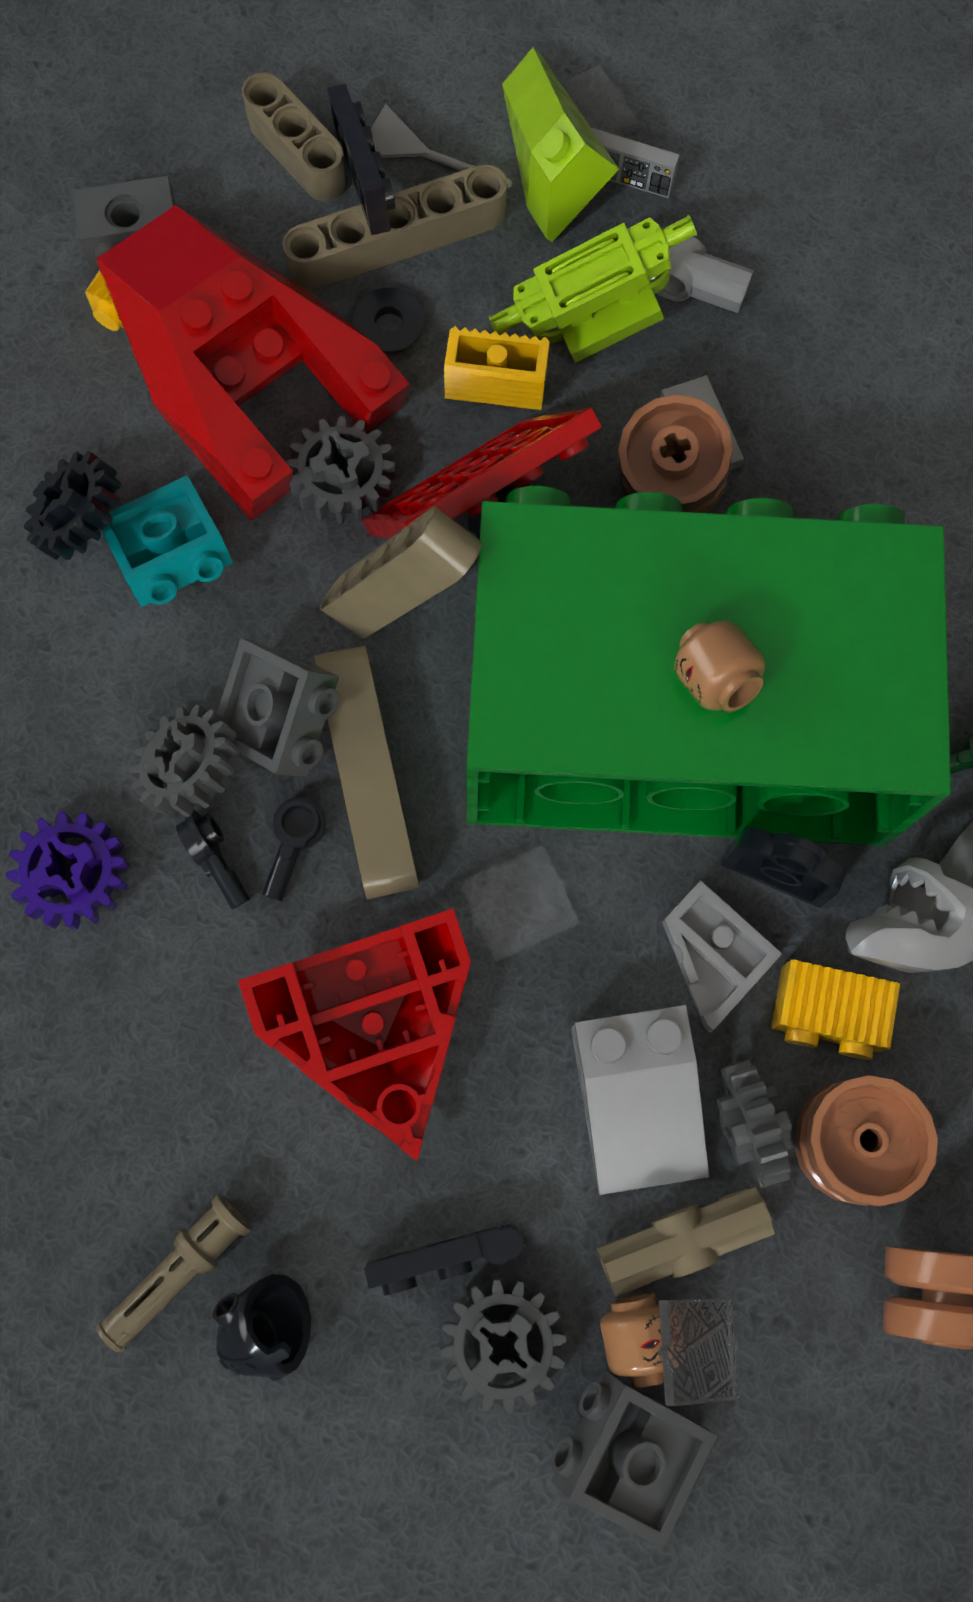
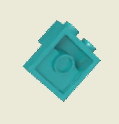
(166, 542)

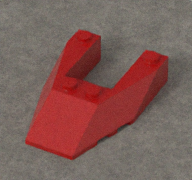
(218, 330)

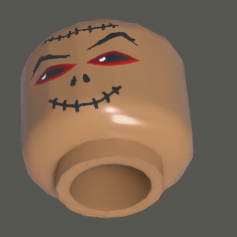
(719, 666)
(633, 1339)

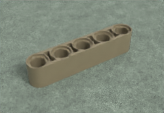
(422, 221)
(401, 573)
(368, 777)

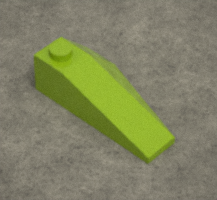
(554, 146)

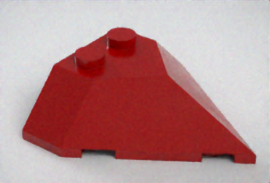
(370, 1020)

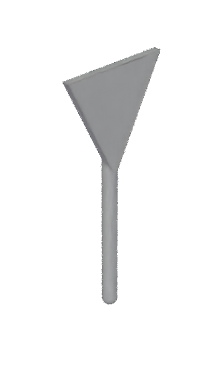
(396, 140)

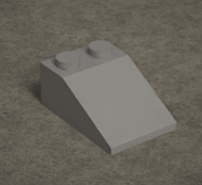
(641, 1099)

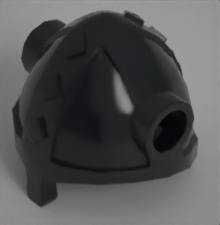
(263, 1327)

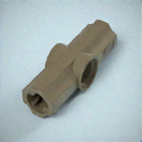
(685, 1241)

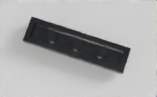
(362, 160)

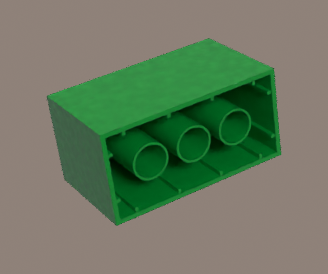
(597, 733)

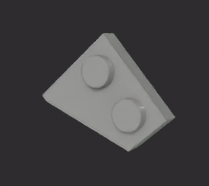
(716, 953)

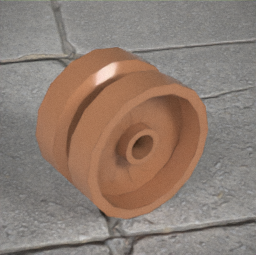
(683, 431)
(899, 1141)
(946, 1305)

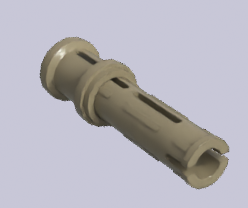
(193, 1254)

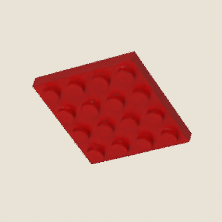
(504, 460)

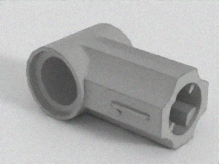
(705, 277)

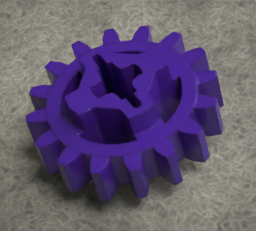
(47, 877)

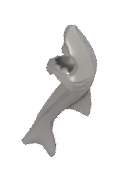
(923, 925)

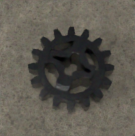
(72, 505)

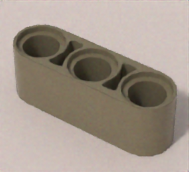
(294, 136)

